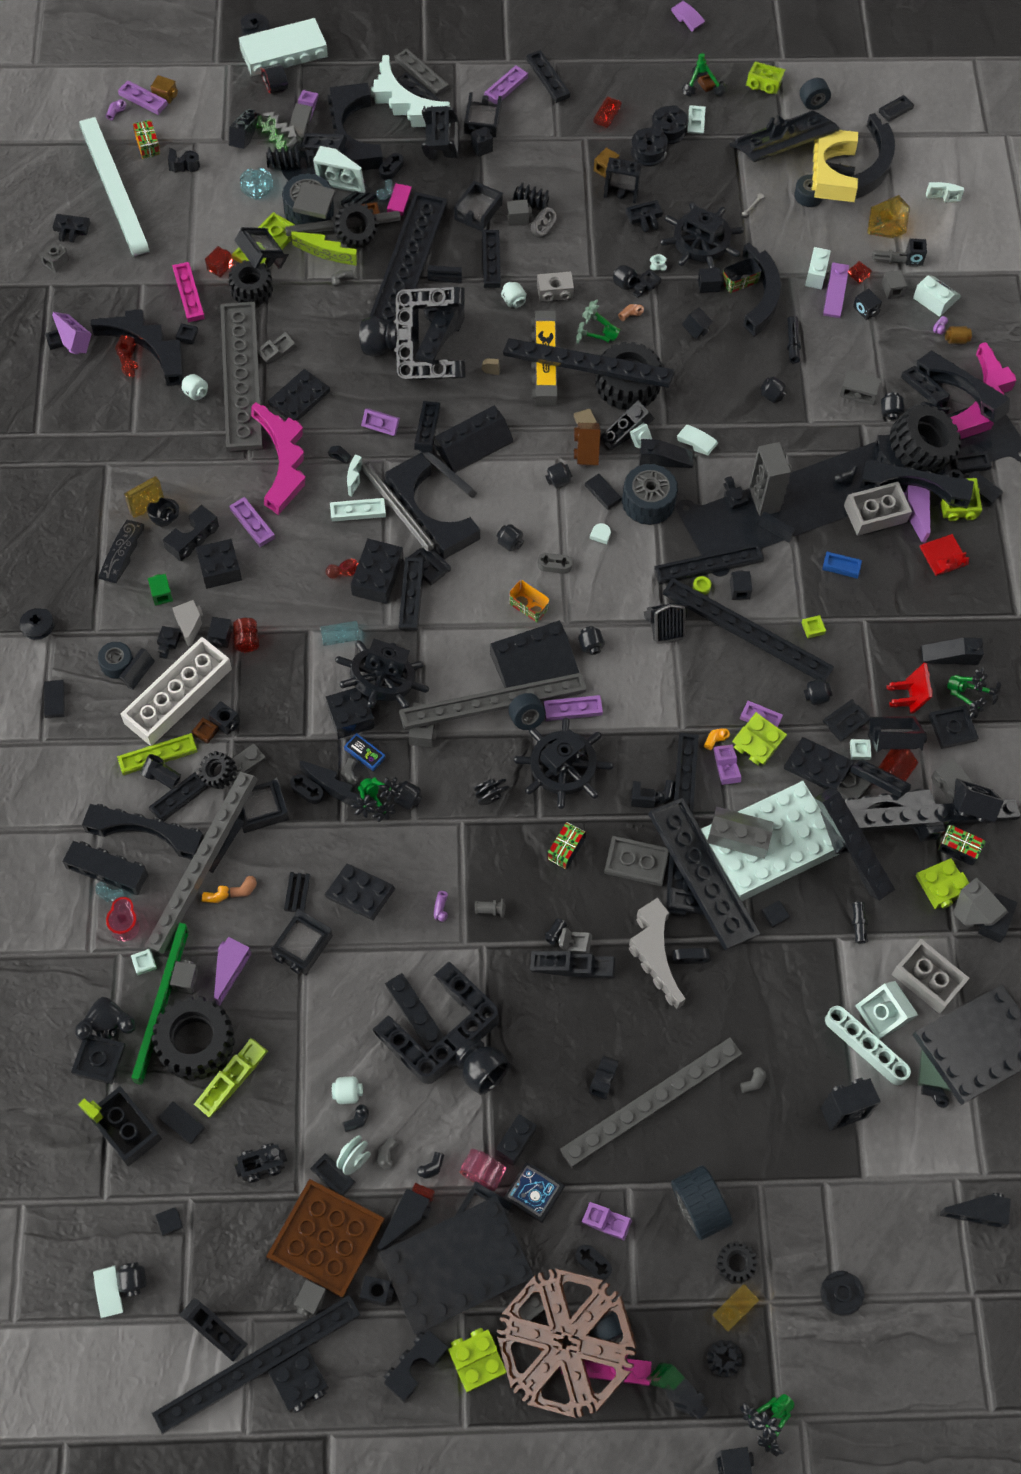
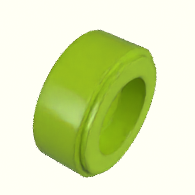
(702, 585)

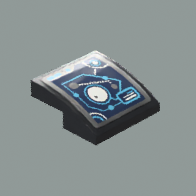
(534, 1192)

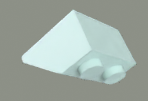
(935, 295)
(886, 1009)

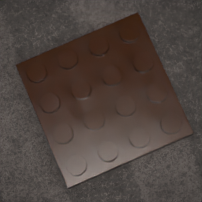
(325, 1238)

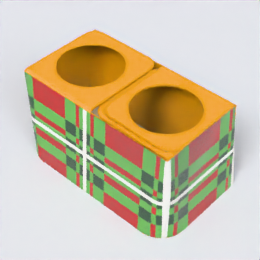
(146, 139)
(530, 594)

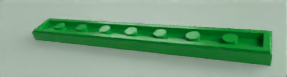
(160, 1003)

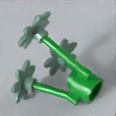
(610, 331)

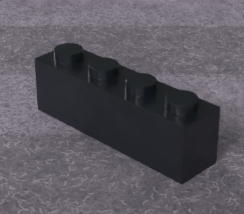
(105, 867)

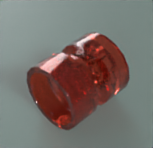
(246, 634)

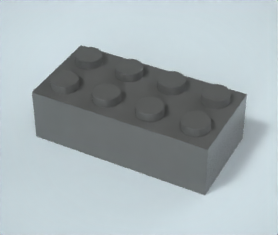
(769, 478)

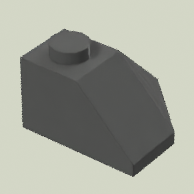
(978, 905)

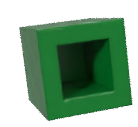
(160, 589)

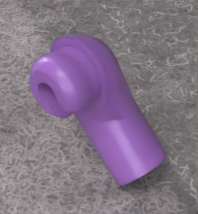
(114, 108)
(939, 327)
(440, 902)

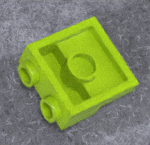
(765, 77)
(972, 512)
(759, 739)
(942, 883)
(476, 1359)

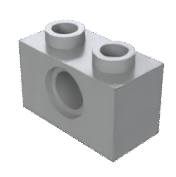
(555, 286)

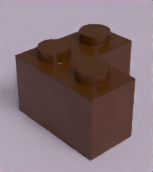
(588, 443)

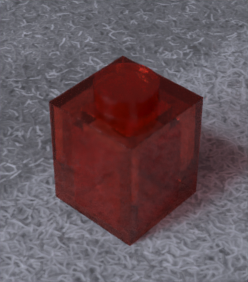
(219, 261)

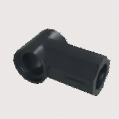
(156, 770)

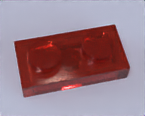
(607, 112)

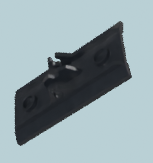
(784, 135)

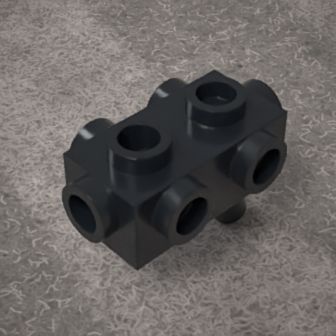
(266, 1161)

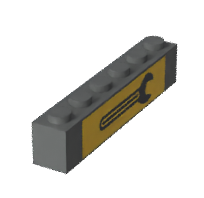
(545, 375)

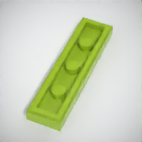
(166, 750)

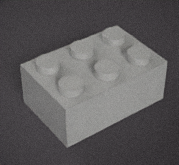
(877, 508)
(930, 976)

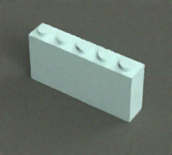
(283, 45)

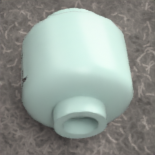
(513, 294)
(194, 387)
(347, 1090)

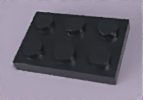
(299, 395)
(818, 764)
(360, 891)

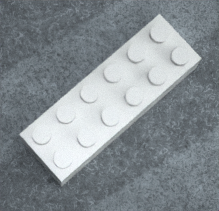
(176, 691)

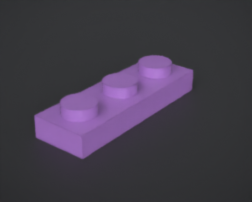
(506, 84)
(142, 97)
(252, 522)
(573, 708)

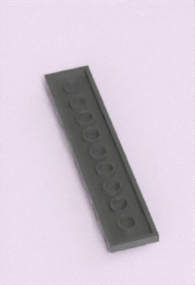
(240, 375)

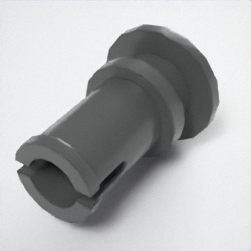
(491, 907)

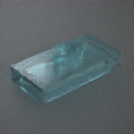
(340, 633)

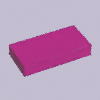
(399, 198)

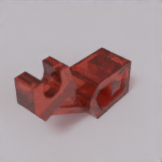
(128, 344)

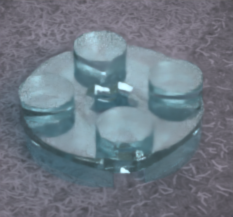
(259, 190)

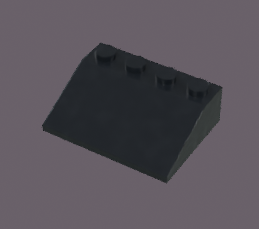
(534, 655)

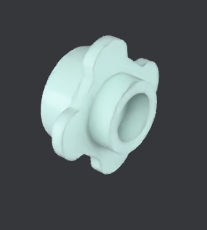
(658, 262)

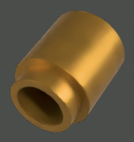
(958, 334)

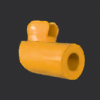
(716, 736)
(217, 897)

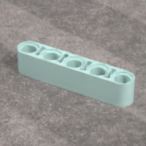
(870, 1055)

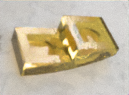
(735, 1307)

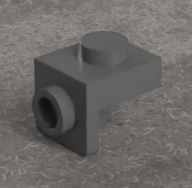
(575, 941)

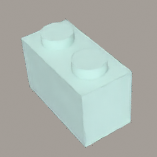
(817, 268)

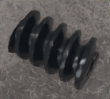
(283, 157)
(533, 198)

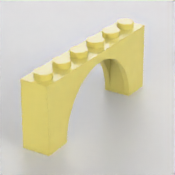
(826, 181)

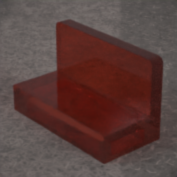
(899, 763)

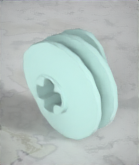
(352, 1157)

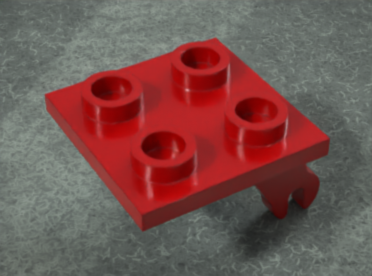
(944, 555)
(918, 686)

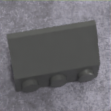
(740, 832)

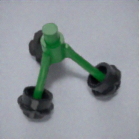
(700, 70)

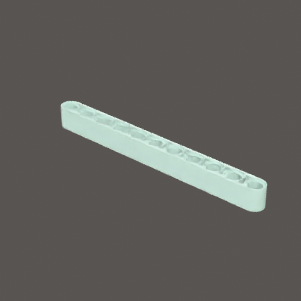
(114, 187)

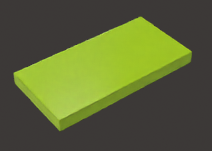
(276, 227)

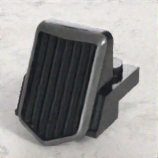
(667, 621)

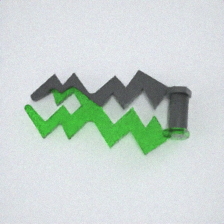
(273, 129)

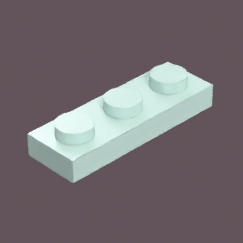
(357, 509)

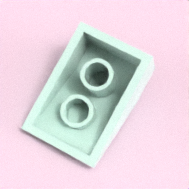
(338, 170)

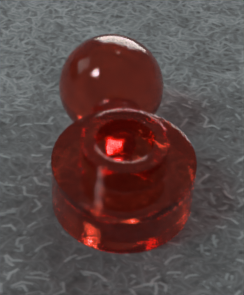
(347, 568)

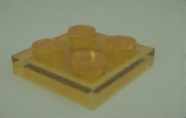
(142, 495)

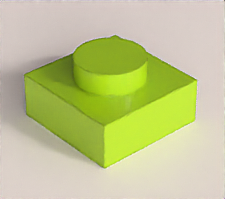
(813, 626)
(91, 1109)

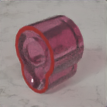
(123, 920)
(482, 1169)

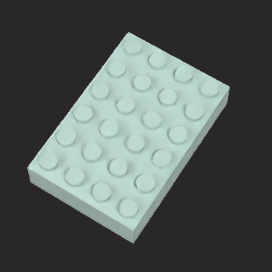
(795, 845)

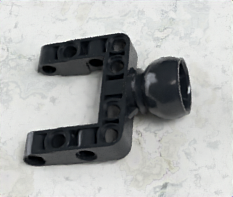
(380, 336)
(481, 1065)

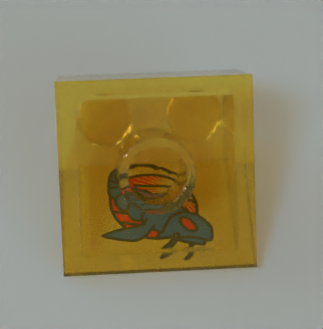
(889, 218)

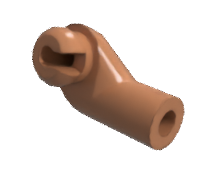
(631, 310)
(245, 889)

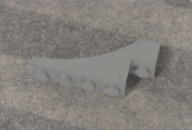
(651, 951)

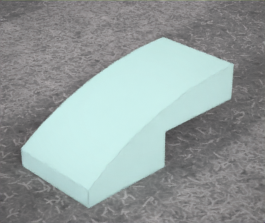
(696, 119)
(947, 191)
(698, 439)
(353, 477)
(107, 1292)

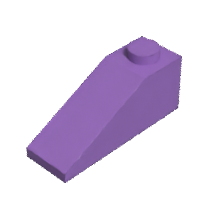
(836, 290)
(72, 333)
(919, 502)
(230, 962)

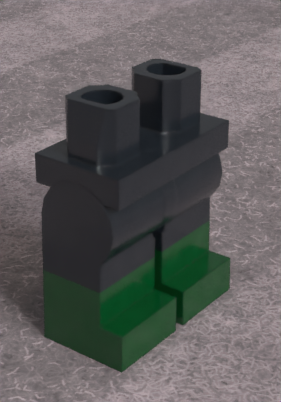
(678, 1390)

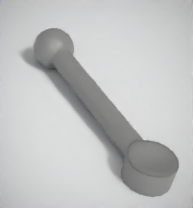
(760, 197)

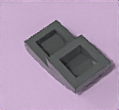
(300, 119)
(273, 350)

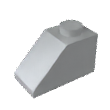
(189, 620)

